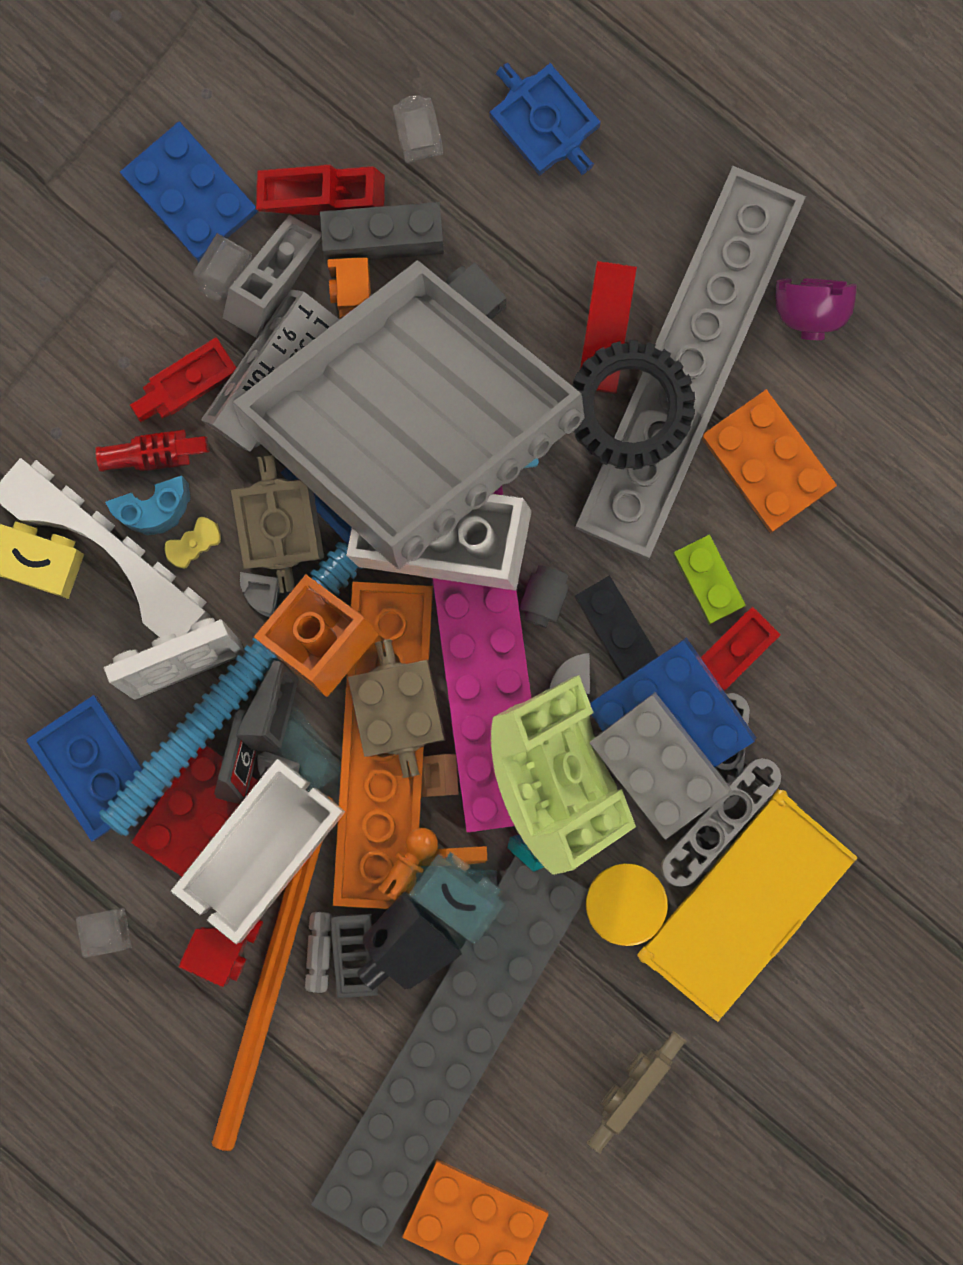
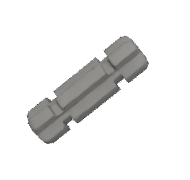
(318, 952)

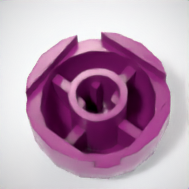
(815, 305)

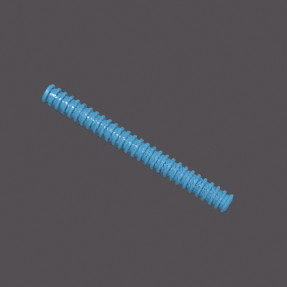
(210, 713)

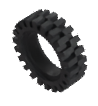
(679, 395)

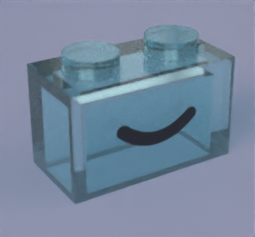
(458, 897)

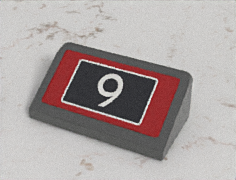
(236, 766)

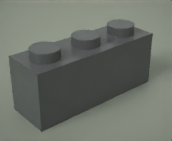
(382, 232)

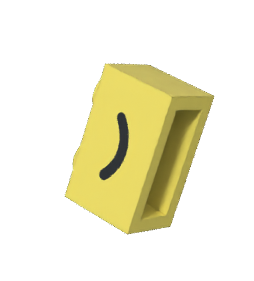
(38, 561)

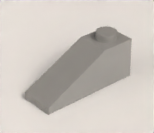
(270, 276)

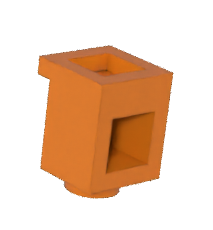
(351, 283)

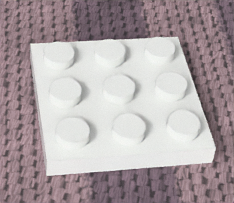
(174, 658)

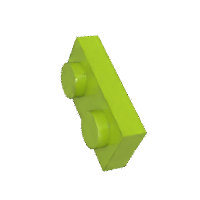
(709, 579)

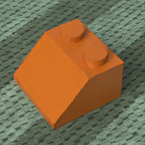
(316, 635)

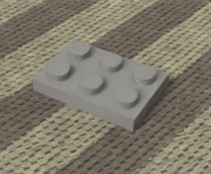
(660, 765)

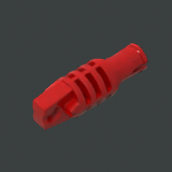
(152, 451)

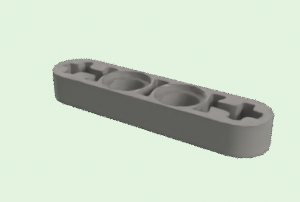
(725, 826)

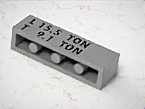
(288, 331)

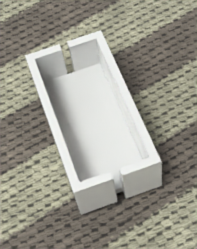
(258, 851)

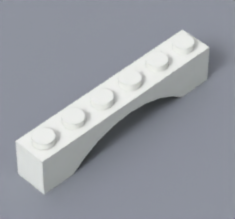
(38, 502)

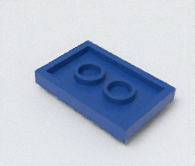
(188, 190)
(86, 762)

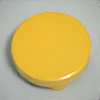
(626, 904)

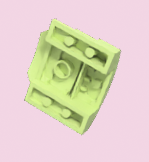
(556, 779)

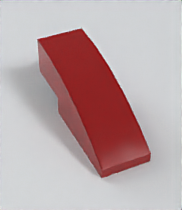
(319, 189)
(608, 313)

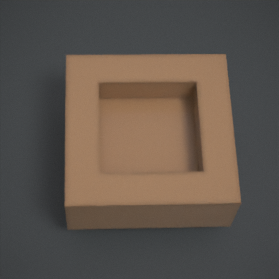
(439, 775)

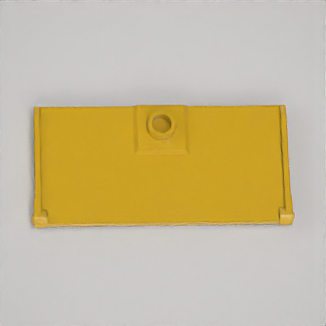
(747, 905)

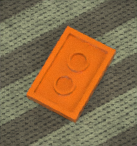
(768, 461)
(473, 1220)

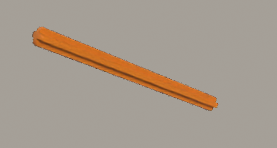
(263, 1005)

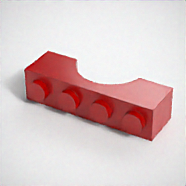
(215, 955)

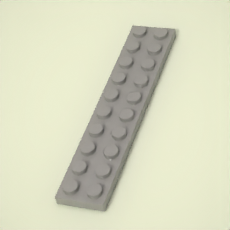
(705, 336)

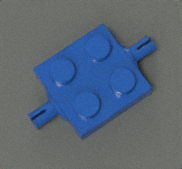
(544, 119)

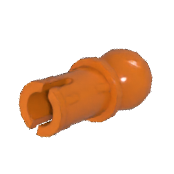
(420, 845)

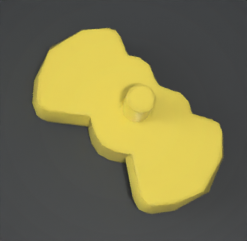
(188, 548)

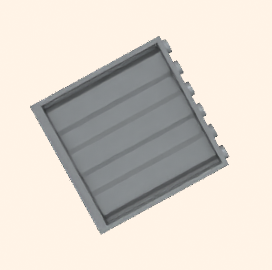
(409, 413)

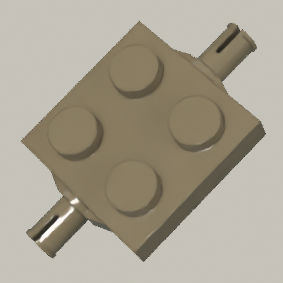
(277, 524)
(396, 708)
(623, 1102)

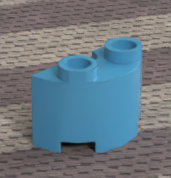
(157, 513)

